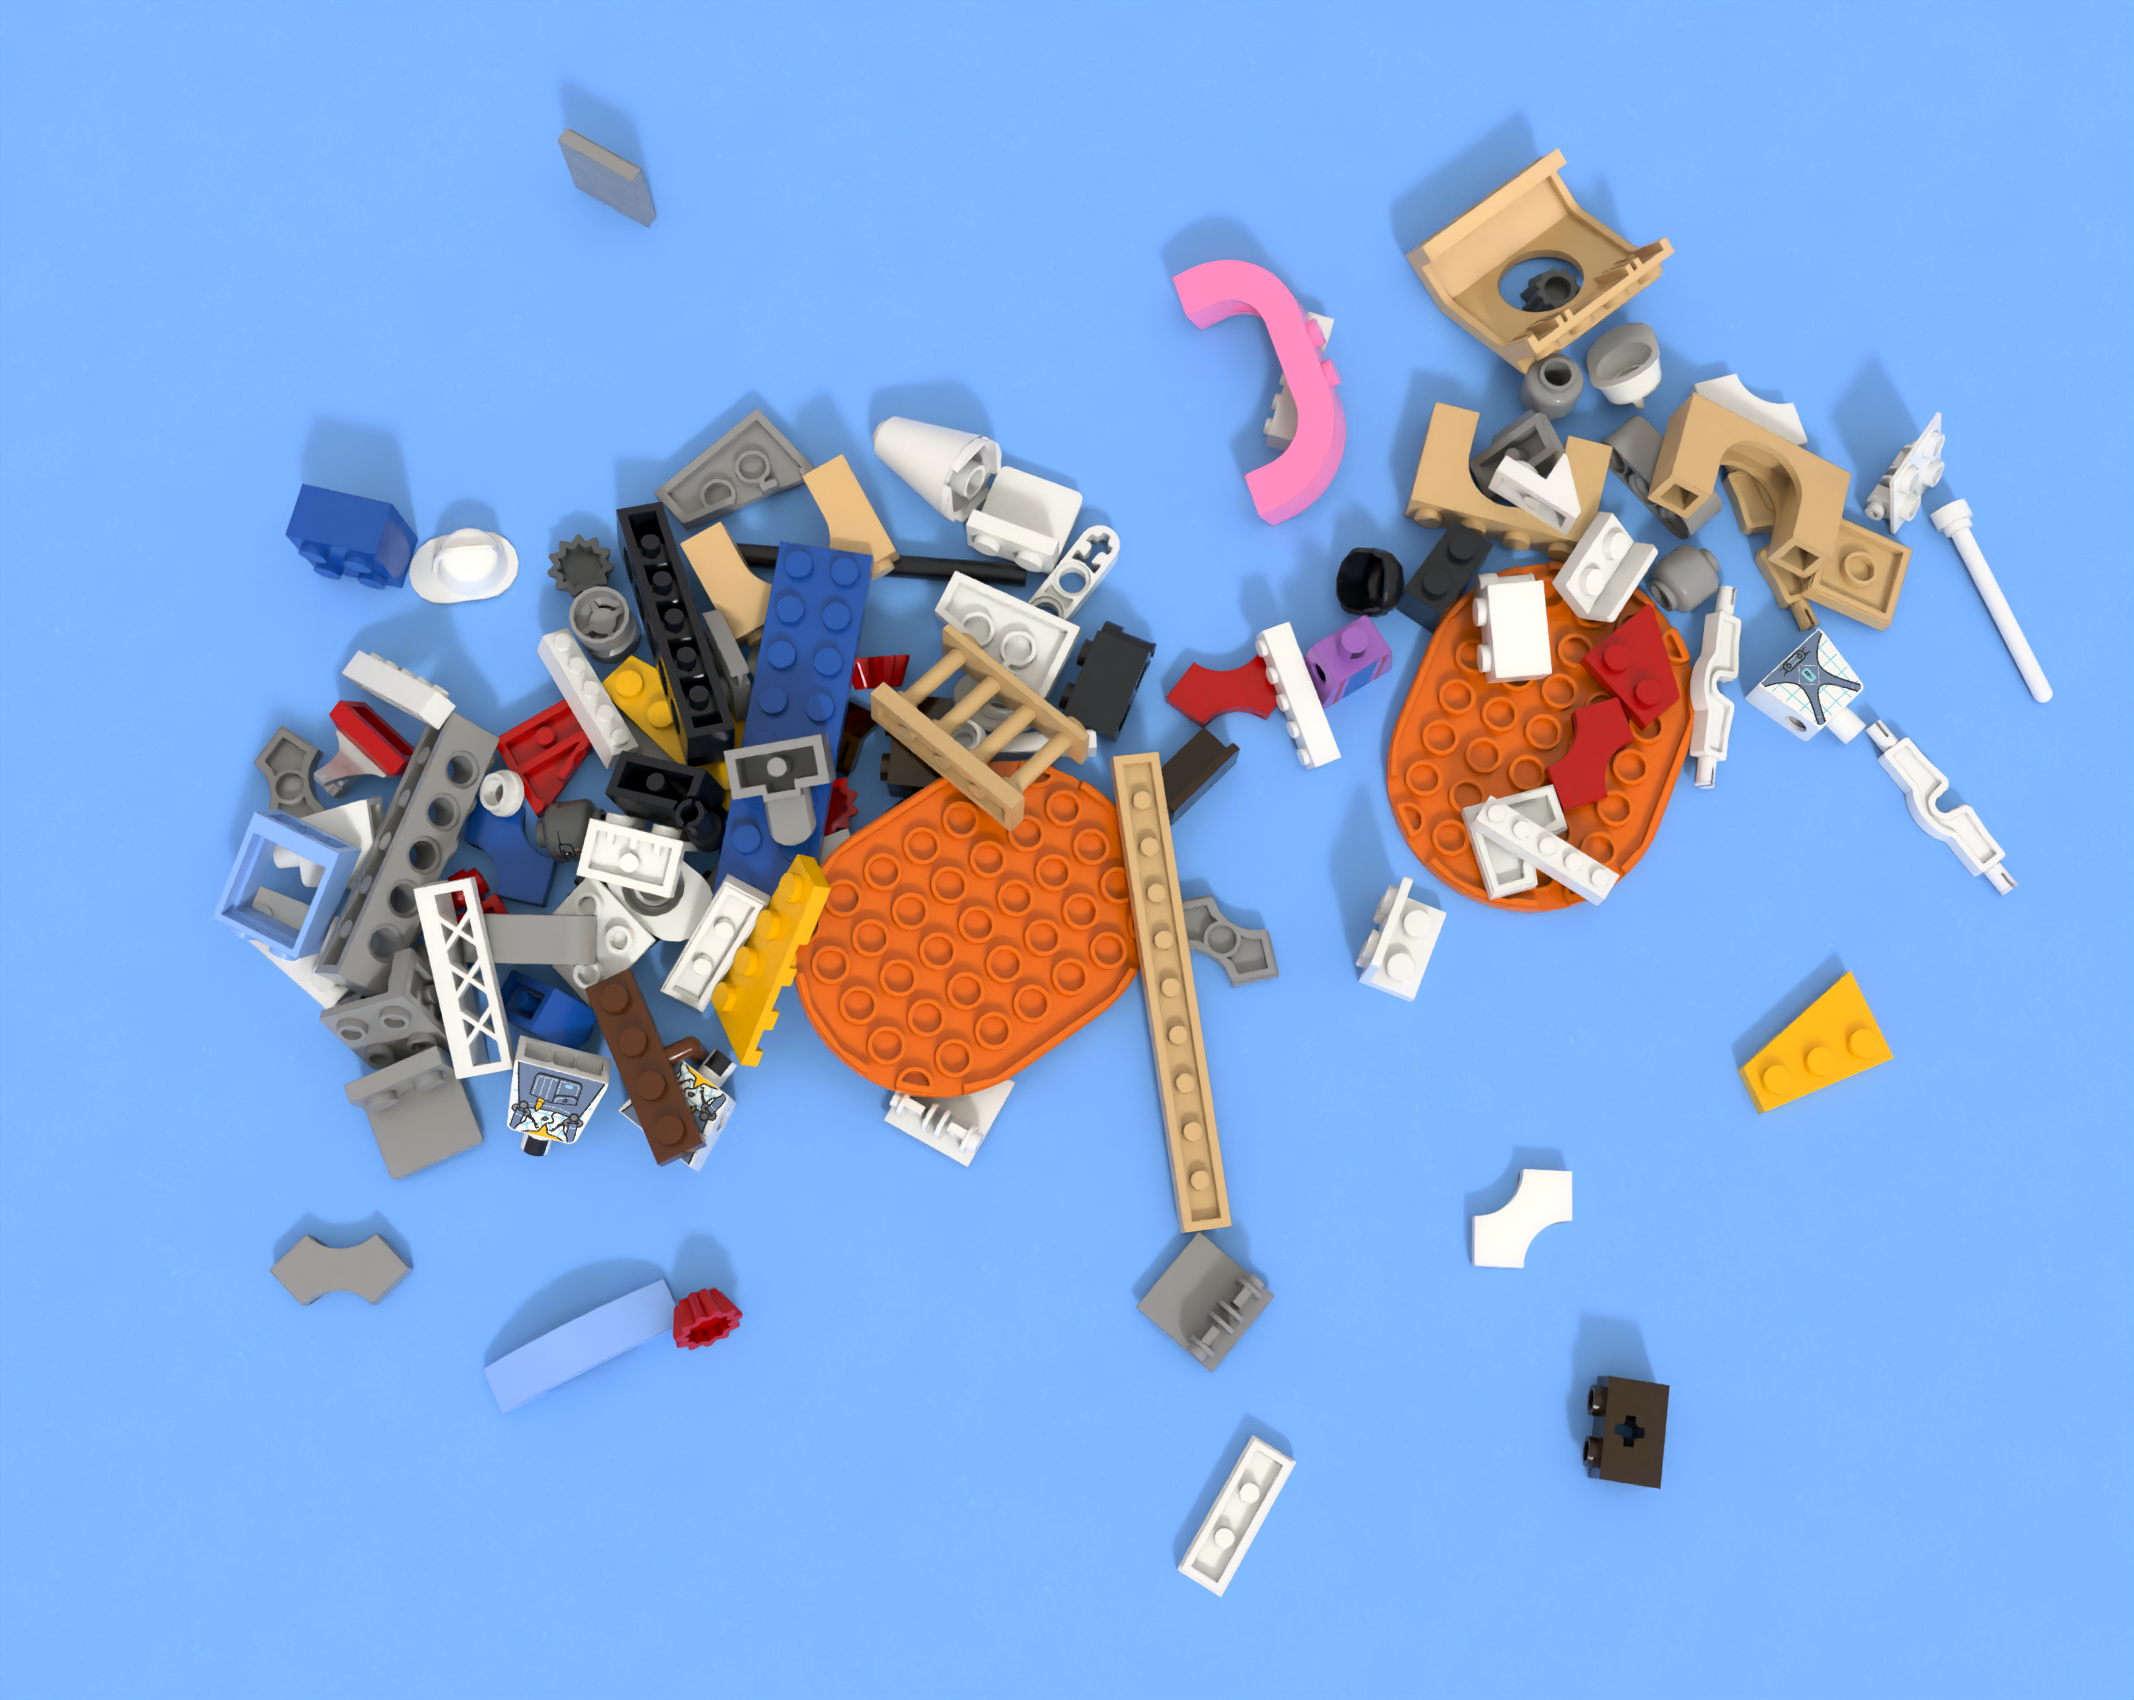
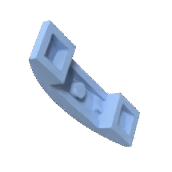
(581, 1345)

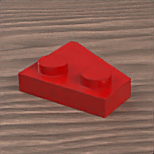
(1635, 668)
(545, 753)

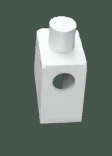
(353, 823)

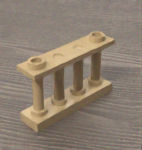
(968, 767)

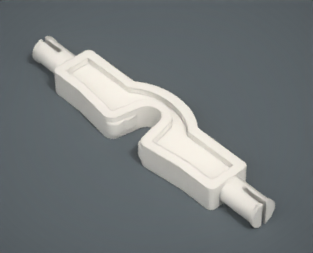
(1711, 709)
(1958, 827)

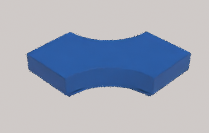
(521, 870)

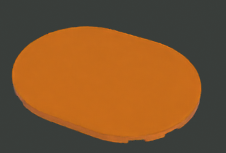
(1496, 739)
(969, 944)

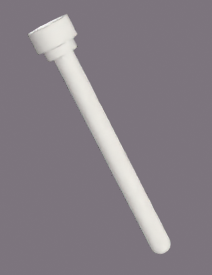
(1955, 523)

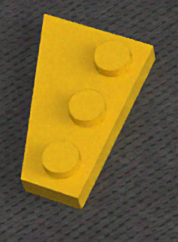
(1820, 1047)

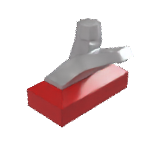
(365, 748)

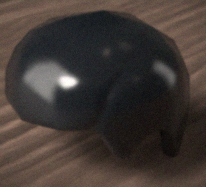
(1369, 582)

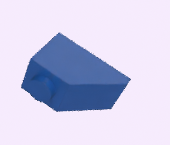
(546, 1011)

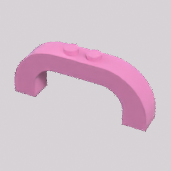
(1312, 459)

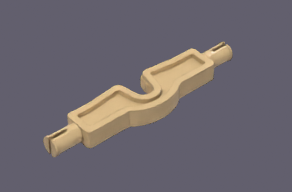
(1757, 515)

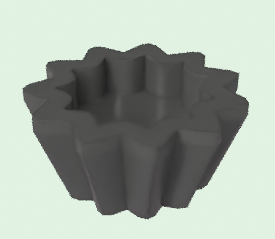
(1549, 291)
(580, 565)

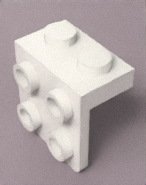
(1024, 520)

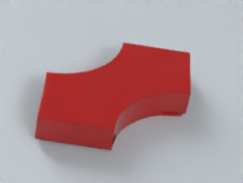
(1210, 693)
(1597, 735)

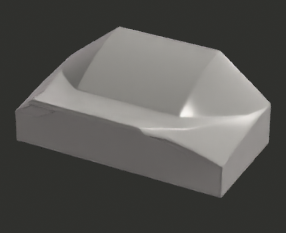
(1525, 439)

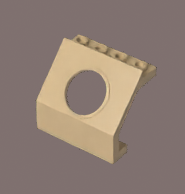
(1523, 221)

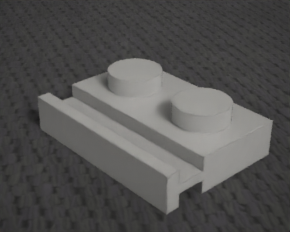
(729, 663)

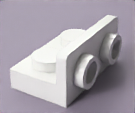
(1603, 570)

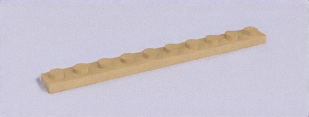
(1170, 993)

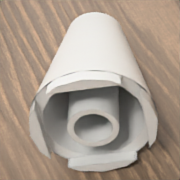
(939, 463)

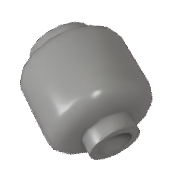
(1552, 386)
(1684, 578)

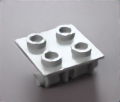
(1205, 1301)

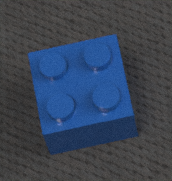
(352, 537)

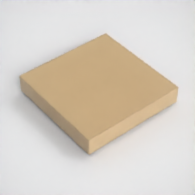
(1861, 576)

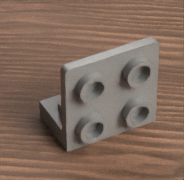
(396, 1022)
(417, 1111)

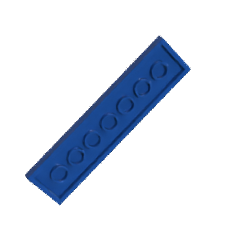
(798, 692)

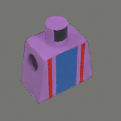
(1348, 660)

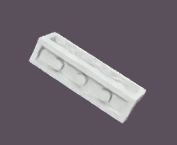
(454, 980)

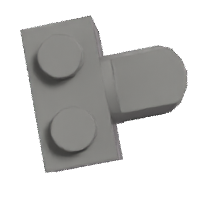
(783, 776)

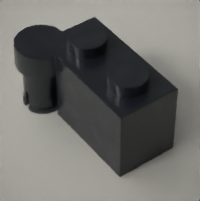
(1108, 680)
(670, 796)

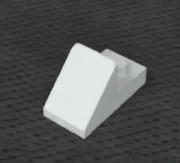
(1548, 499)

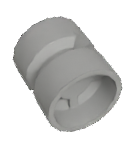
(605, 625)

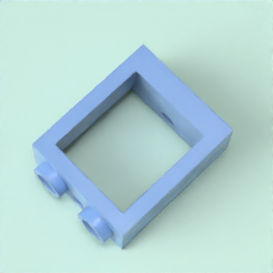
(236, 901)

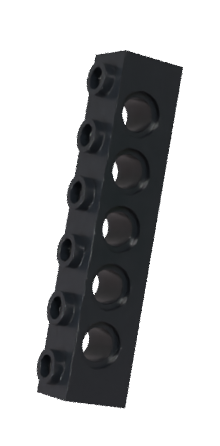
(675, 634)

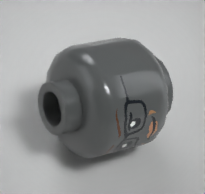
(566, 827)

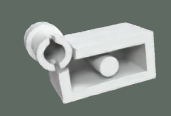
(1511, 627)

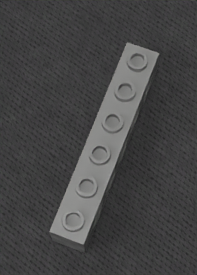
(387, 867)

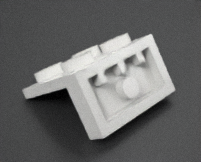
(632, 856)
(1402, 946)

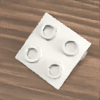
(1912, 471)
(619, 936)
(950, 1124)

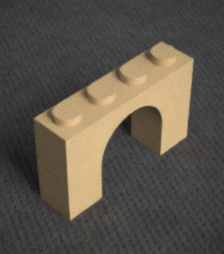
(1802, 486)
(1447, 493)
(744, 596)

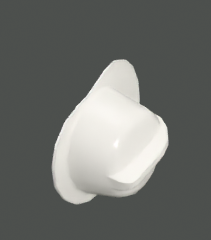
(1625, 364)
(463, 567)
(669, 917)

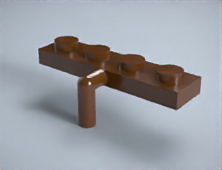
(648, 1066)

